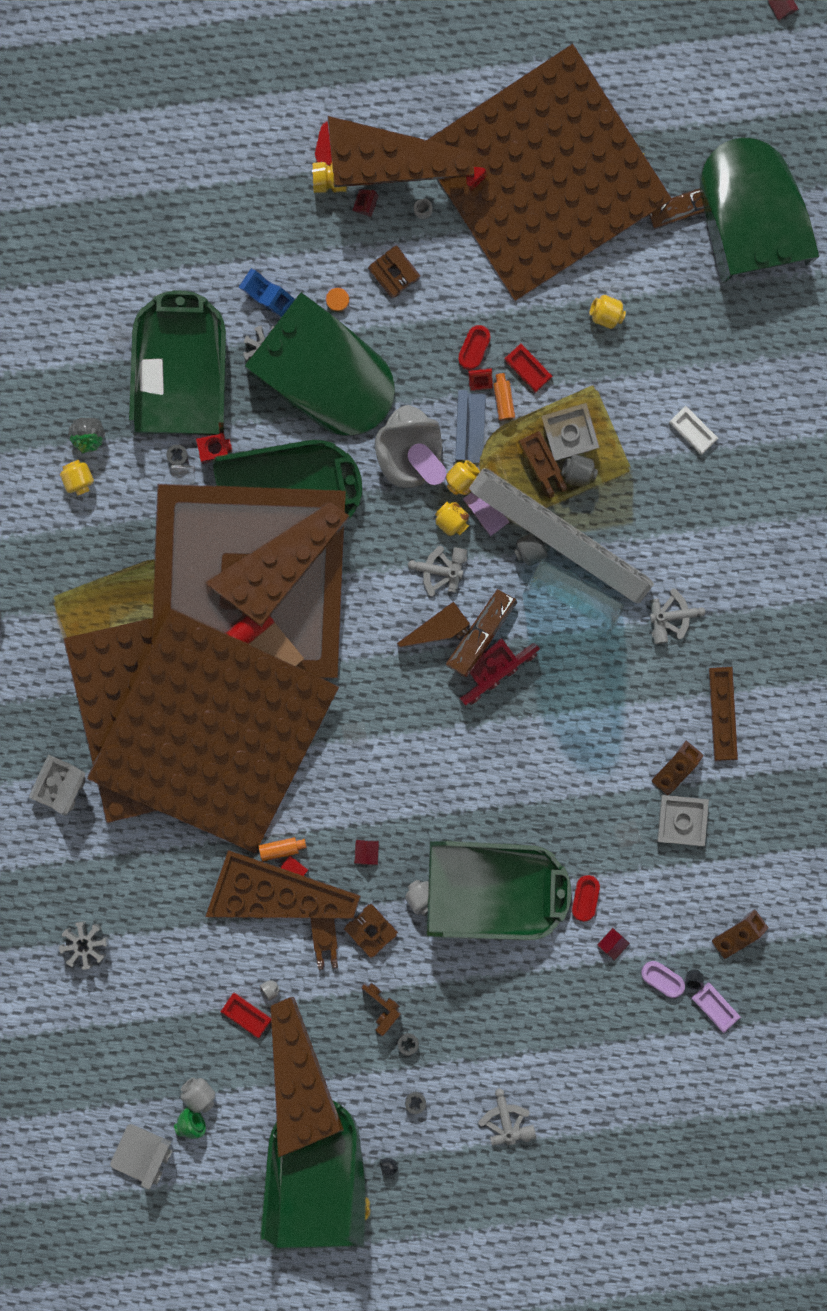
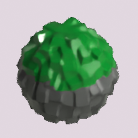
(86, 434)

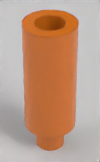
(503, 398)
(281, 848)

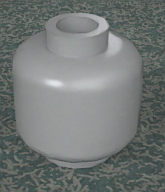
(418, 897)
(197, 1095)

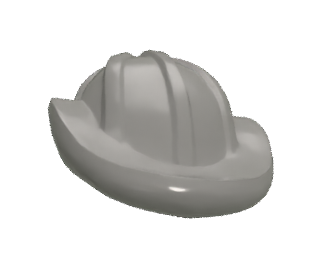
(402, 431)

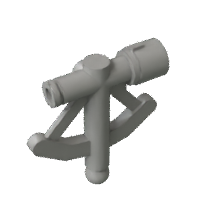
(452, 573)
(660, 617)
(508, 1134)

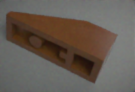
(442, 626)

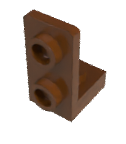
(677, 768)
(740, 935)
(385, 1020)

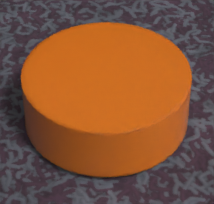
(337, 299)

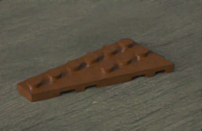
(381, 156)
(269, 573)
(266, 891)
(301, 1093)

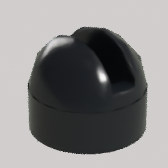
(694, 979)
(388, 1167)

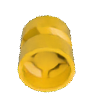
(324, 178)

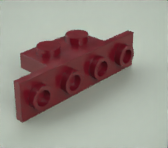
(494, 665)

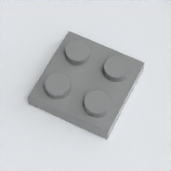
(570, 431)
(683, 820)

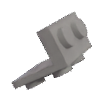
(58, 785)
(141, 1155)

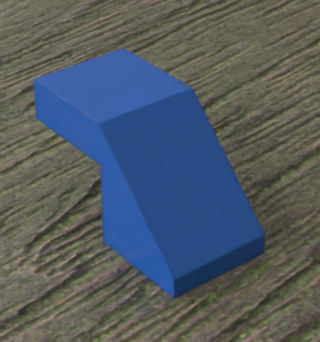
(266, 293)

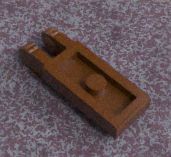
(542, 462)
(324, 939)

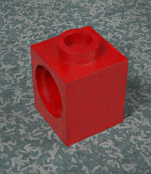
(205, 442)

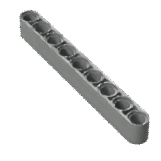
(561, 535)

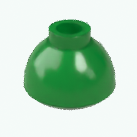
(190, 1124)

